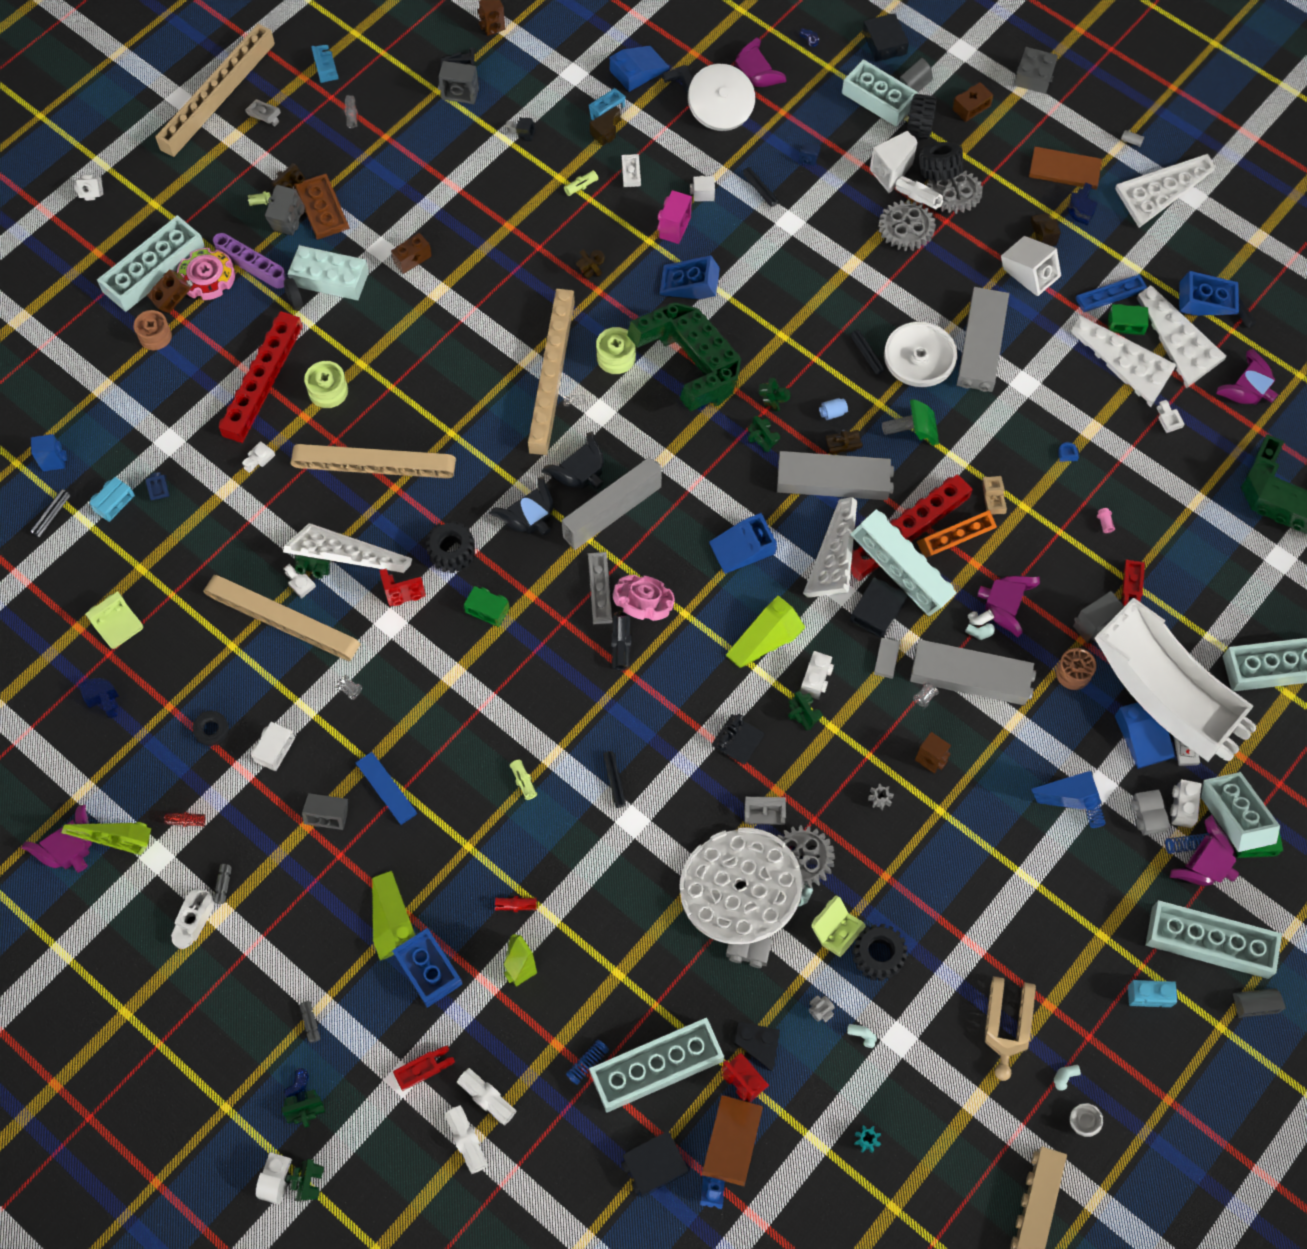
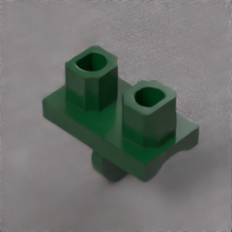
(773, 394)
(760, 433)
(316, 565)
(802, 711)
(304, 1110)
(304, 1190)

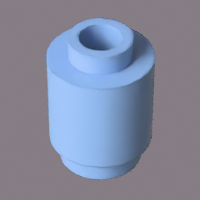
(833, 408)

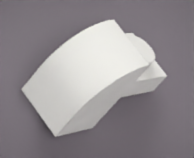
(272, 1182)

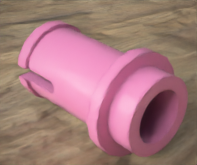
(1106, 520)

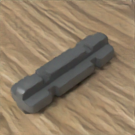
(222, 884)
(309, 1022)

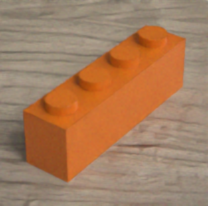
(956, 534)

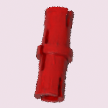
(515, 904)

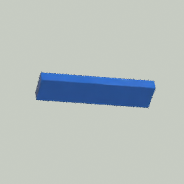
(1111, 293)
(386, 788)

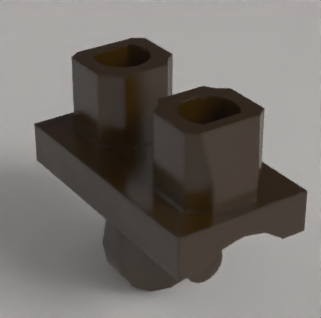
(289, 177)
(589, 264)
(843, 442)

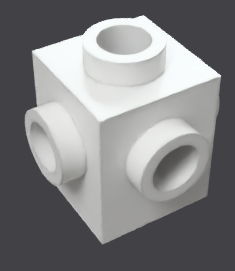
(89, 187)

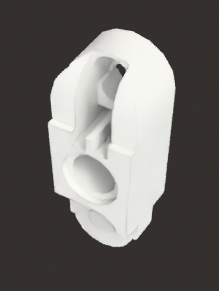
(184, 933)

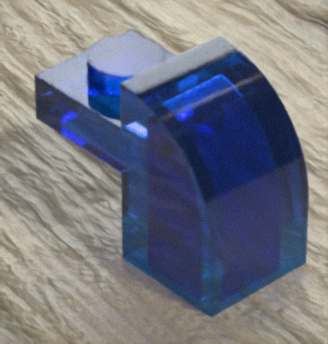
(1081, 207)
(100, 691)

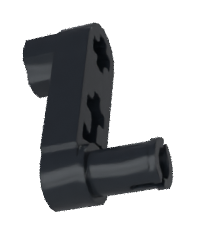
(681, 73)

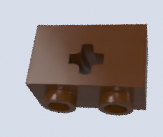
(972, 101)
(411, 253)
(933, 753)

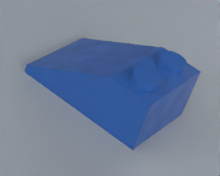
(636, 66)
(691, 278)
(1208, 295)
(1144, 736)
(1072, 792)
(427, 967)

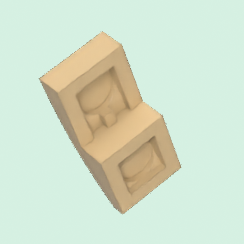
(994, 495)

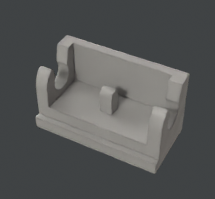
(765, 810)

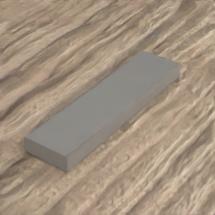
(600, 588)

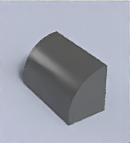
(918, 75)
(325, 811)
(1258, 1002)

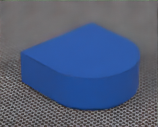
(1068, 452)

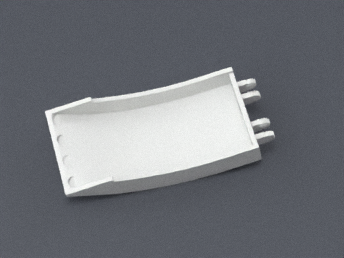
(1173, 684)

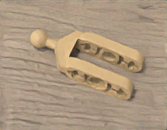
(1006, 1047)

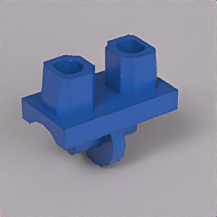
(712, 1192)

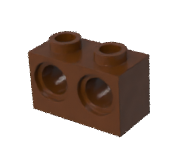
(492, 16)
(169, 291)

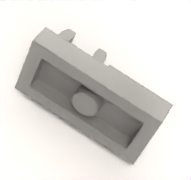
(264, 112)

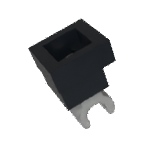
(524, 128)

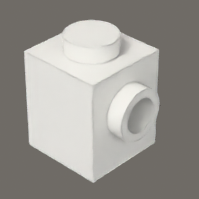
(703, 188)

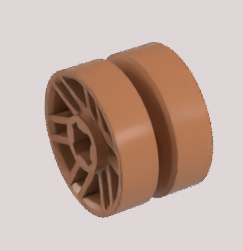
(152, 330)
(1076, 668)

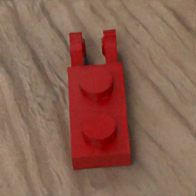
(1132, 580)
(421, 1068)

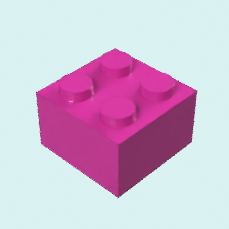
(674, 216)

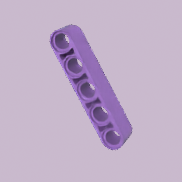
(250, 260)

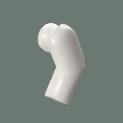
(981, 619)

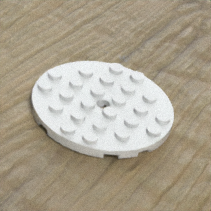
(747, 913)

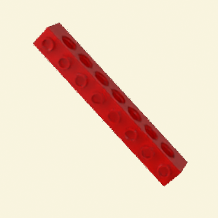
(238, 430)
(960, 493)

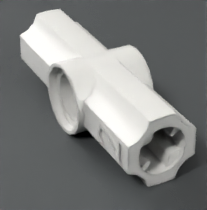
(919, 192)
(486, 1096)
(466, 1139)

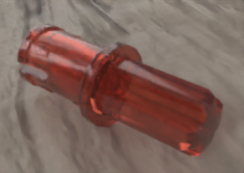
(185, 819)

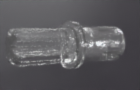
(350, 111)

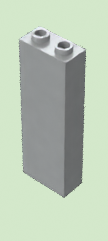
(983, 339)
(834, 475)
(612, 503)
(973, 672)

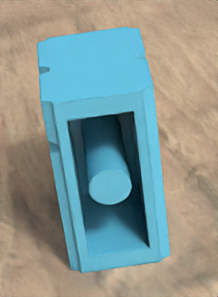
(111, 499)
(1152, 993)

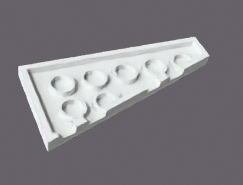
(1157, 190)
(1180, 338)
(1130, 362)
(329, 545)
(833, 563)

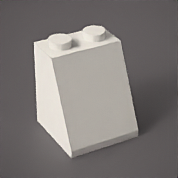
(893, 159)
(1032, 264)

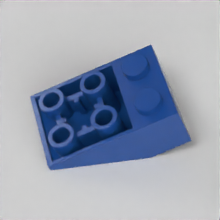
(744, 544)

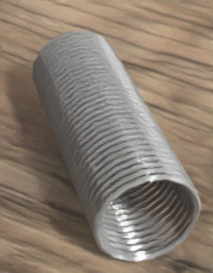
(897, 424)

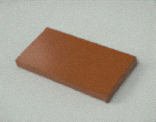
(1065, 167)
(322, 206)
(732, 1140)

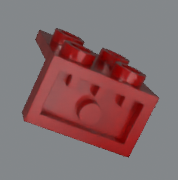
(402, 591)
(744, 1078)

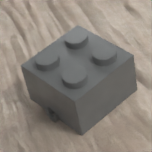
(1036, 70)
(458, 82)
(285, 210)
(1097, 616)

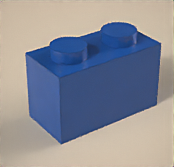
(48, 452)

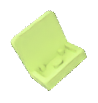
(114, 620)
(836, 927)

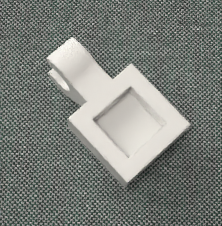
(1169, 418)
(258, 455)
(299, 583)

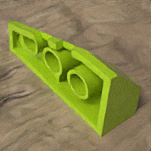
(771, 629)
(122, 836)
(390, 916)
(519, 961)

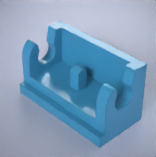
(324, 63)
(606, 102)

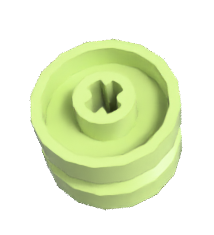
(615, 351)
(326, 384)

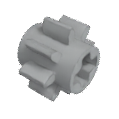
(877, 793)
(821, 1008)

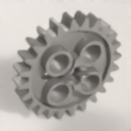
(964, 186)
(912, 222)
(802, 840)

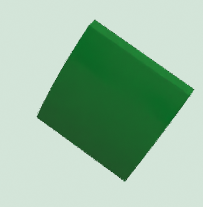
(924, 422)

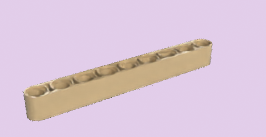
(373, 461)
(282, 617)

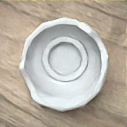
(1086, 1120)

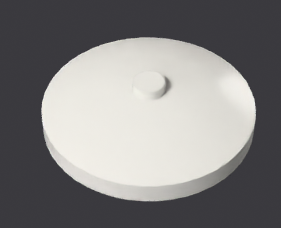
(721, 97)
(920, 354)

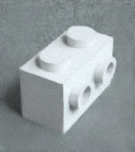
(816, 674)
(272, 746)
(1186, 803)

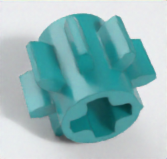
(870, 1133)

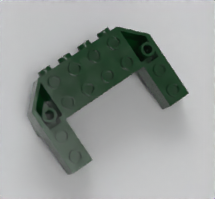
(700, 342)
(1272, 495)

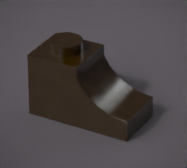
(604, 126)
(1046, 229)

